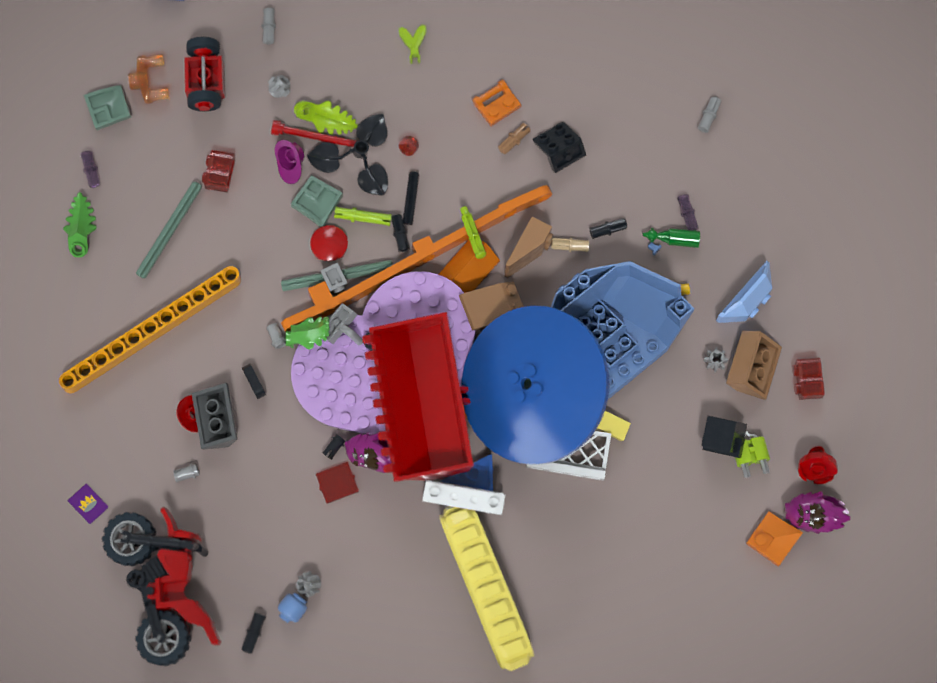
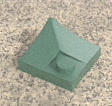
(107, 106)
(317, 201)

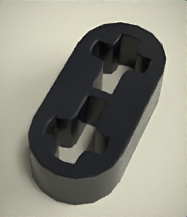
(254, 381)

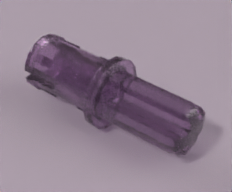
(90, 169)
(687, 212)

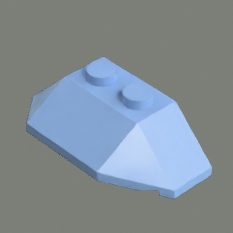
(749, 298)

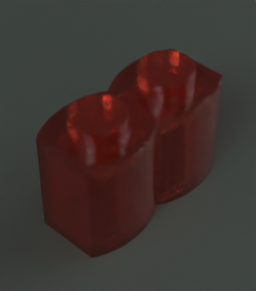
(219, 171)
(809, 378)

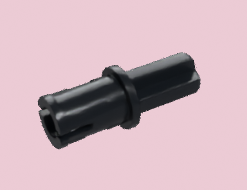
(608, 228)
(400, 233)
(253, 633)

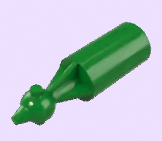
(675, 237)

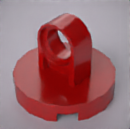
(817, 466)

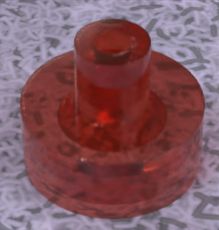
(408, 145)

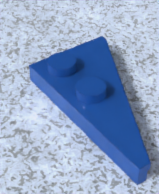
(478, 476)

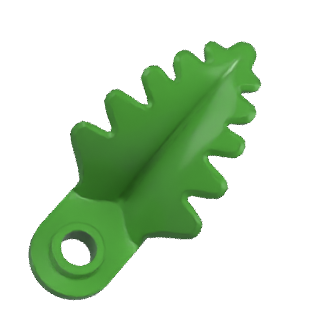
(79, 226)
(308, 333)

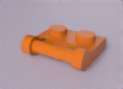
(500, 107)

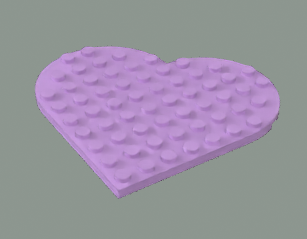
(334, 377)

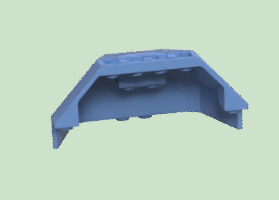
(629, 314)

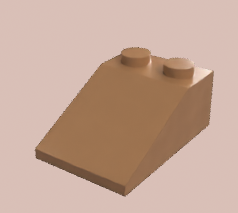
(530, 246)
(489, 303)

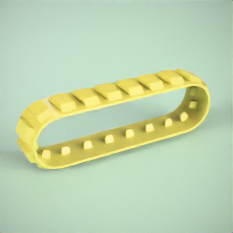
(487, 587)

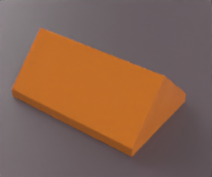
(467, 270)

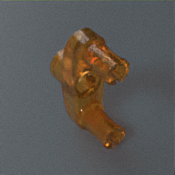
(140, 79)

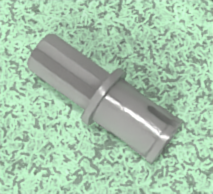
(268, 26)
(709, 114)

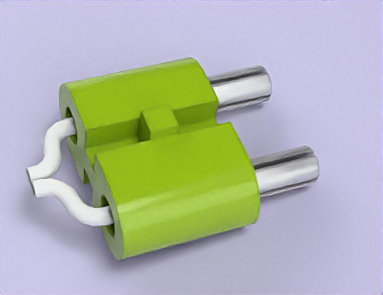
(754, 452)

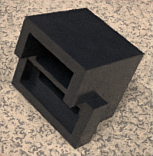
(724, 436)

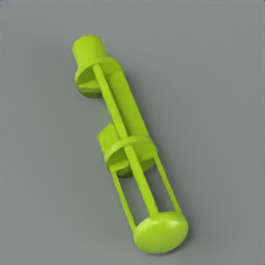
(472, 232)

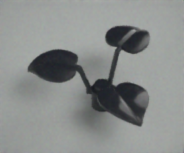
(369, 131)

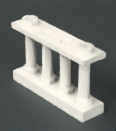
(463, 497)

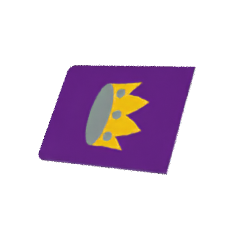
(88, 503)

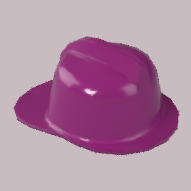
(289, 160)

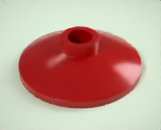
(183, 411)

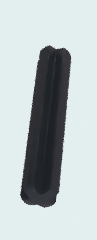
(410, 198)

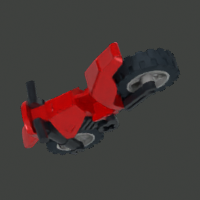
(161, 583)

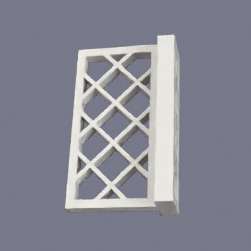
(580, 469)

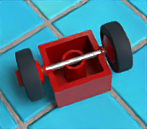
(204, 74)

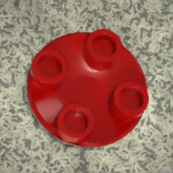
(329, 243)

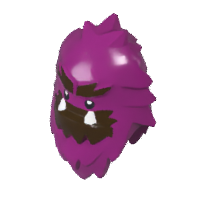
(366, 451)
(816, 512)

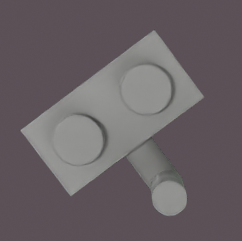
(339, 324)

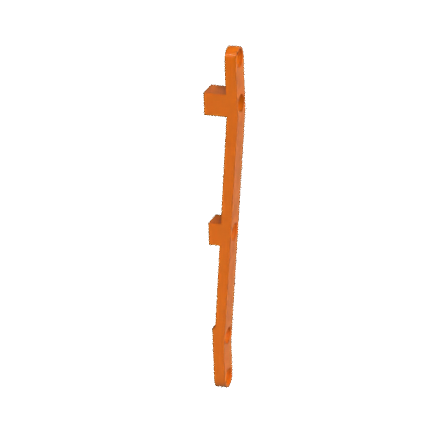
(424, 252)

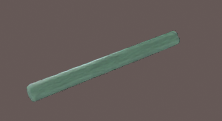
(168, 230)
(349, 273)

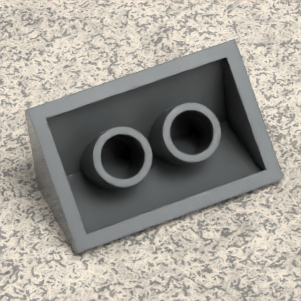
(214, 417)

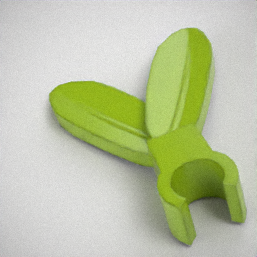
(413, 42)

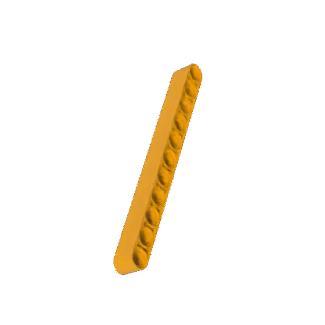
(141, 329)

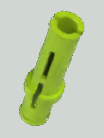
(362, 216)

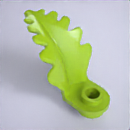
(325, 117)

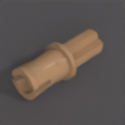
(514, 138)

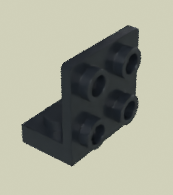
(560, 146)

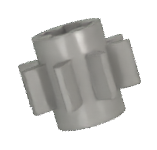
(279, 86)
(713, 355)
(308, 584)

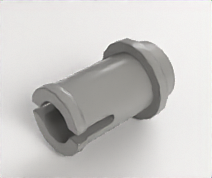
(276, 336)
(186, 473)

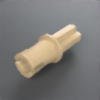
(570, 244)

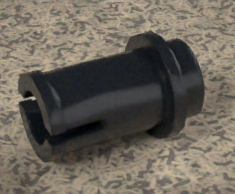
(334, 445)

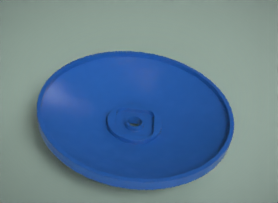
(565, 391)

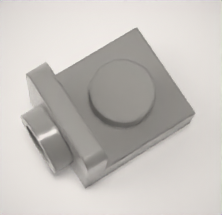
(334, 278)

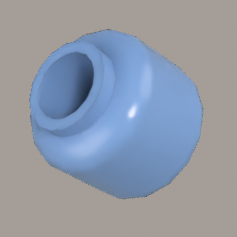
(292, 607)

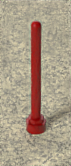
(280, 128)

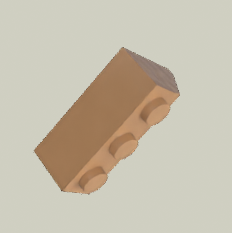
(754, 364)

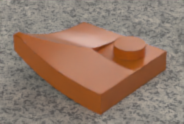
(774, 538)

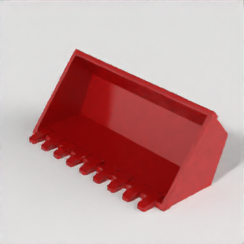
(419, 399)

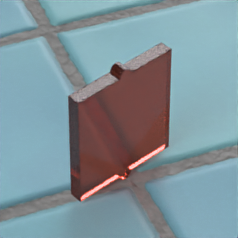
(337, 482)

